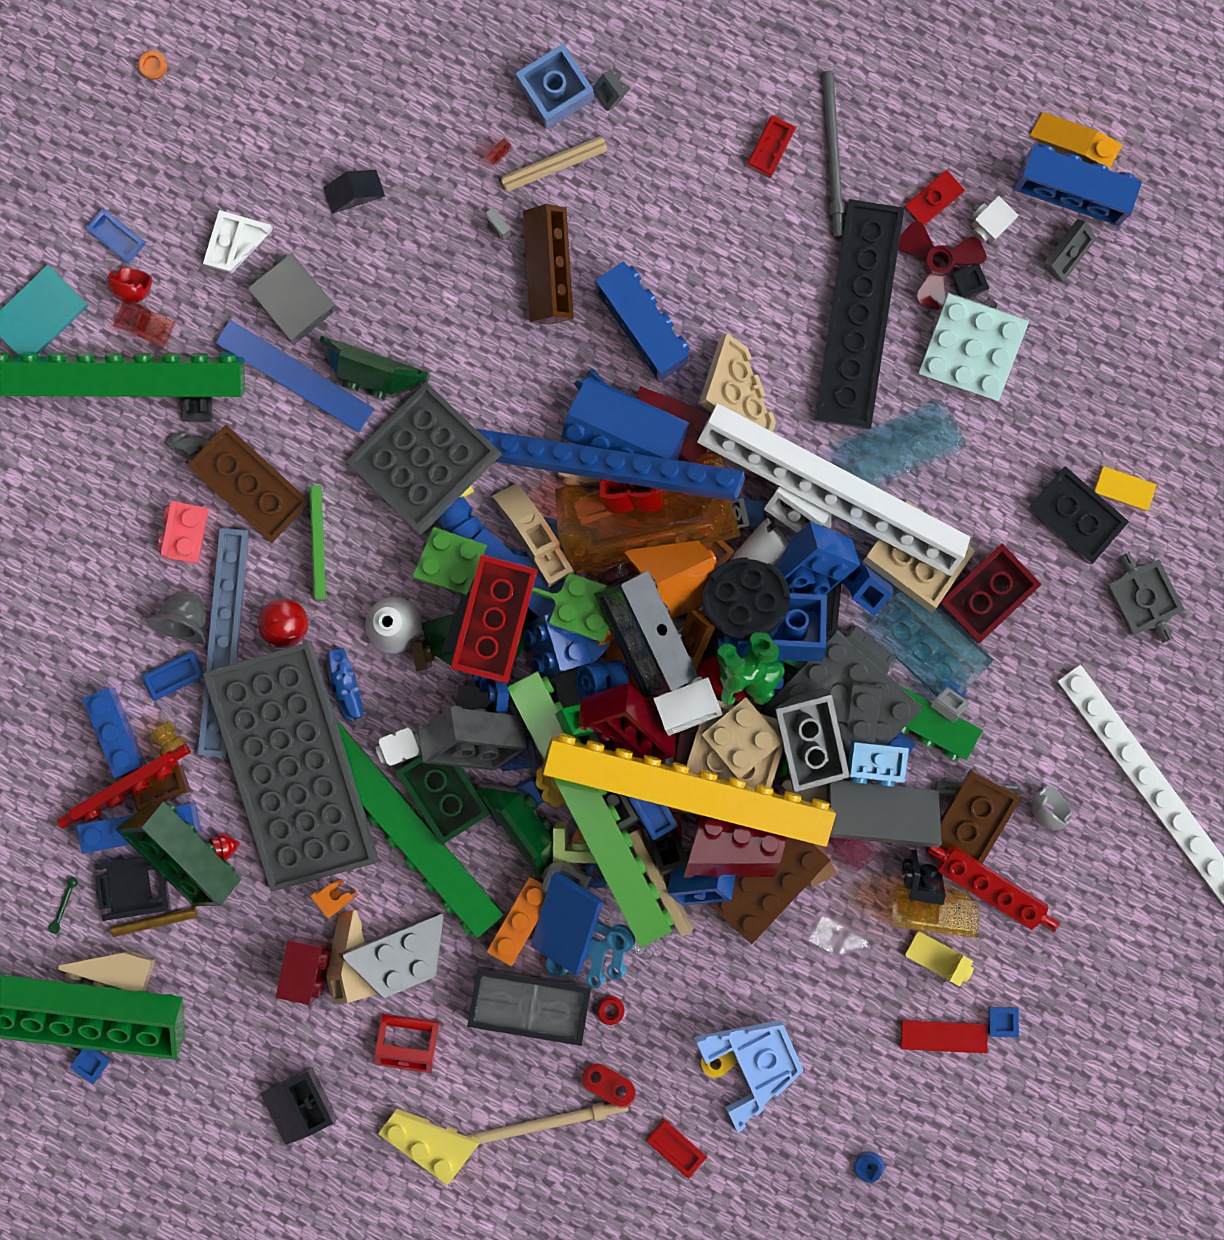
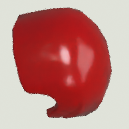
(121, 286)

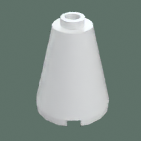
(763, 545)
(402, 632)

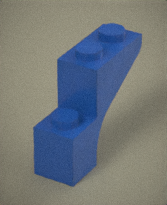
(867, 586)

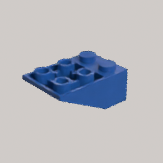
(817, 560)

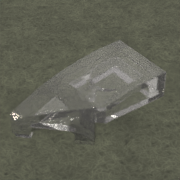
(833, 936)

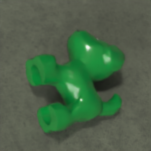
(755, 672)

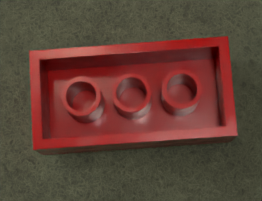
(494, 618)

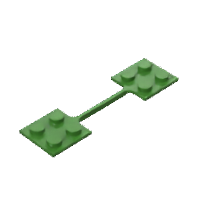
(452, 564)

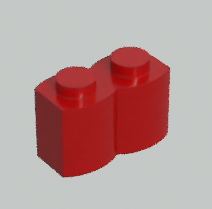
(626, 497)

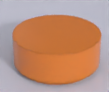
(152, 65)

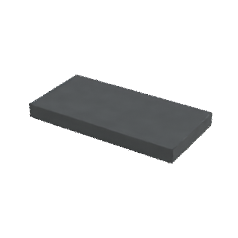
(885, 813)

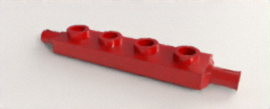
(133, 783)
(992, 887)

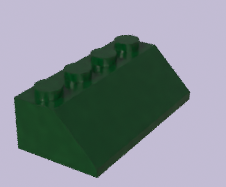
(180, 854)

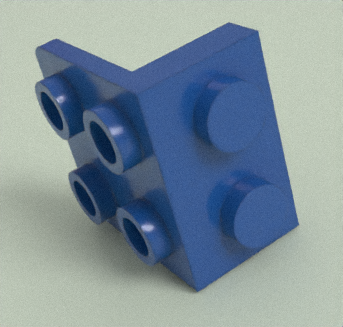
(554, 647)

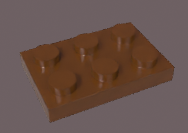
(977, 815)

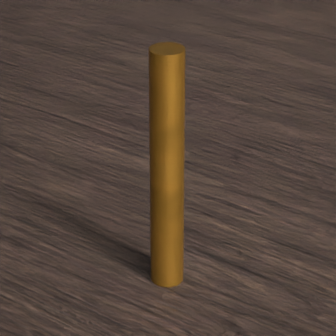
(153, 922)

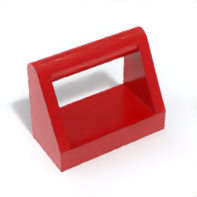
(406, 1057)

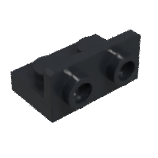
(922, 881)

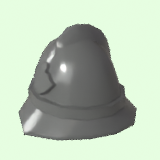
(181, 617)

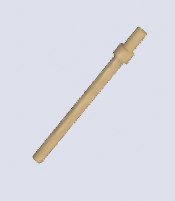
(597, 1111)

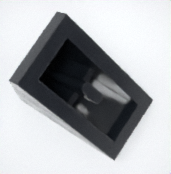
(353, 189)
(668, 852)

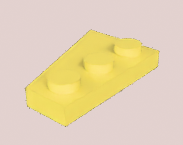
(431, 1146)

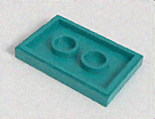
(39, 312)

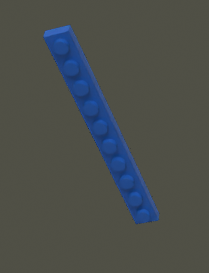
(617, 466)

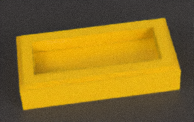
(1125, 488)

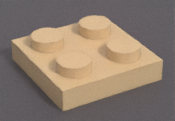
(742, 738)

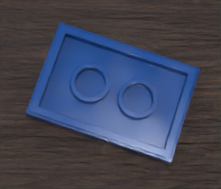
(566, 923)

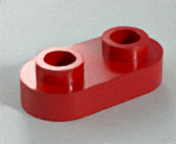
(608, 1085)

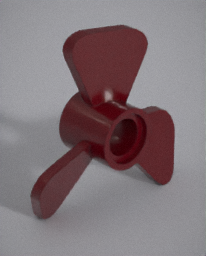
(917, 243)

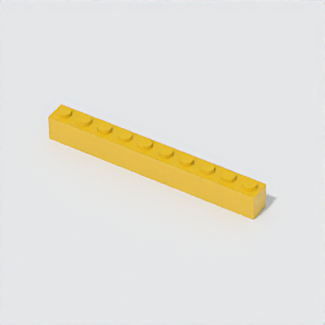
(688, 790)

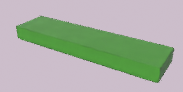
(317, 531)

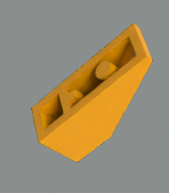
(1075, 139)

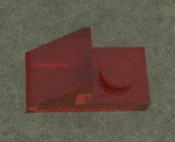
(144, 323)

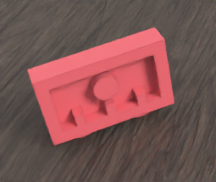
(183, 532)

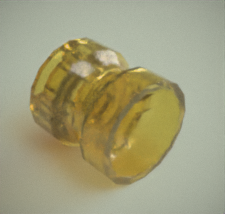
(165, 737)

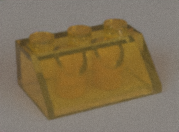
(955, 917)

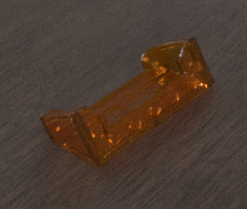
(599, 538)

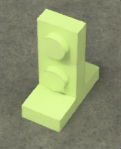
(571, 853)

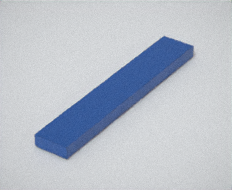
(295, 376)
(538, 604)

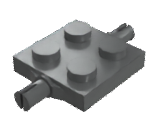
(1145, 597)

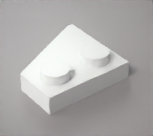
(233, 241)

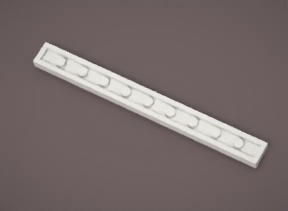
(1146, 778)

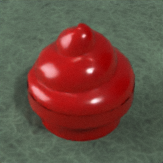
(224, 845)

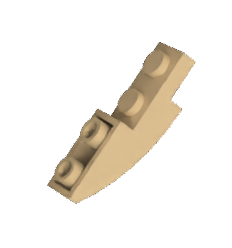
(533, 533)

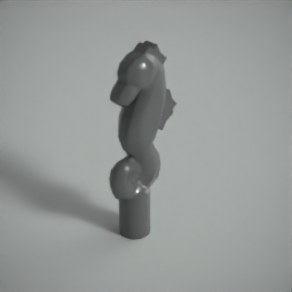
(188, 445)

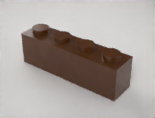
(548, 264)

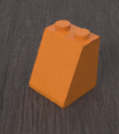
(678, 570)

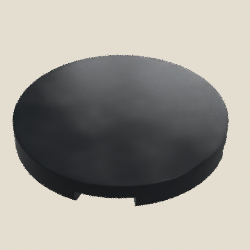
(746, 598)

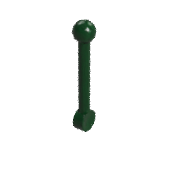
(55, 926)

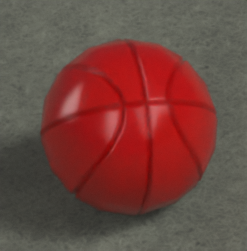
(283, 623)

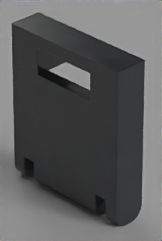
(129, 889)

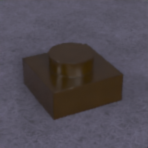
(422, 654)

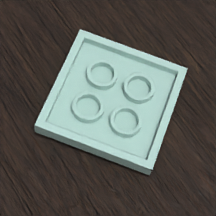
(973, 346)

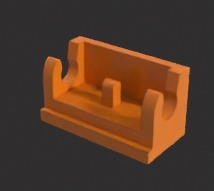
(330, 900)

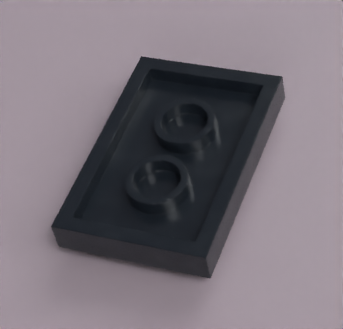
(1077, 515)

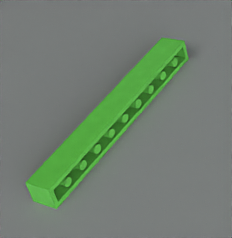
(596, 821)

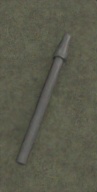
(836, 208)

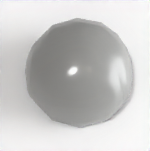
(1061, 811)

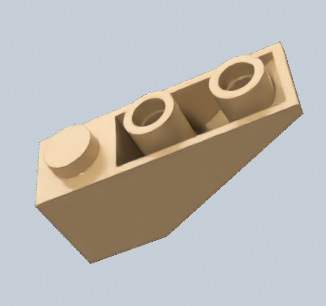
(121, 970)
(342, 979)

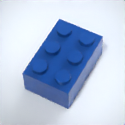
(802, 632)

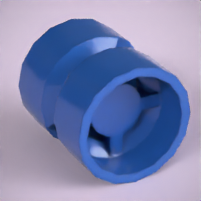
(459, 520)
(600, 677)

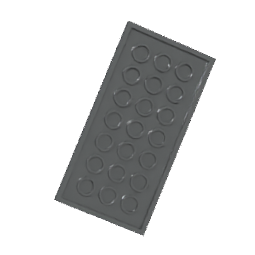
(291, 766)

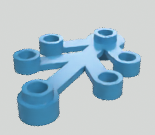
(618, 938)

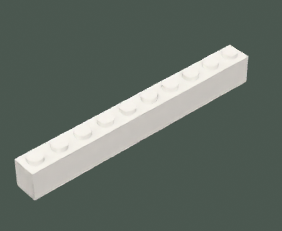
(834, 489)

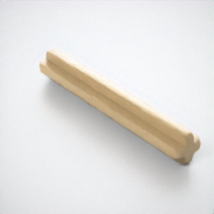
(554, 163)

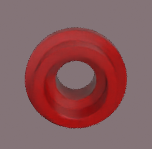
(613, 1019)

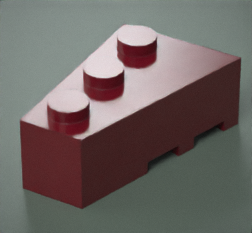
(695, 416)
(628, 720)

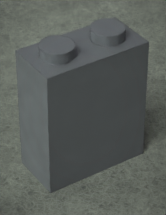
(292, 297)

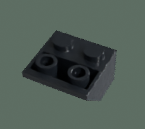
(299, 1106)

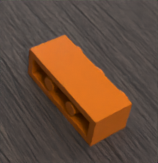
(519, 922)

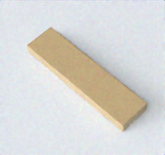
(643, 848)

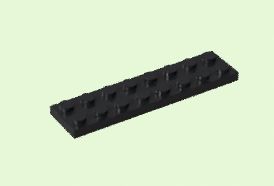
(859, 314)

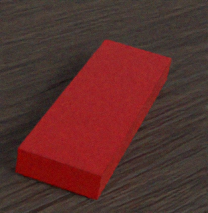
(944, 1036)

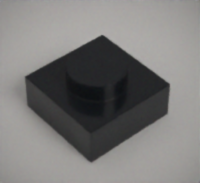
(970, 281)

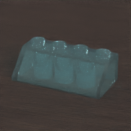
(903, 444)
(929, 645)

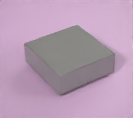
(498, 224)
(950, 704)

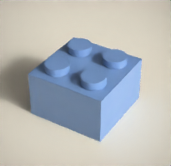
(554, 86)

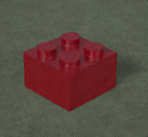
(302, 970)

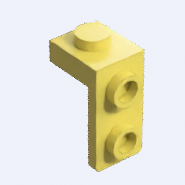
(940, 959)

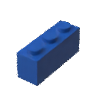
(114, 732)

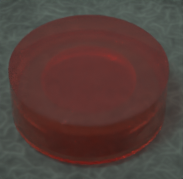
(499, 151)

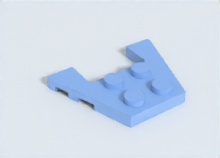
(764, 1059)

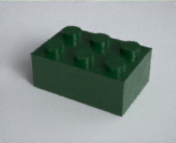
(443, 797)

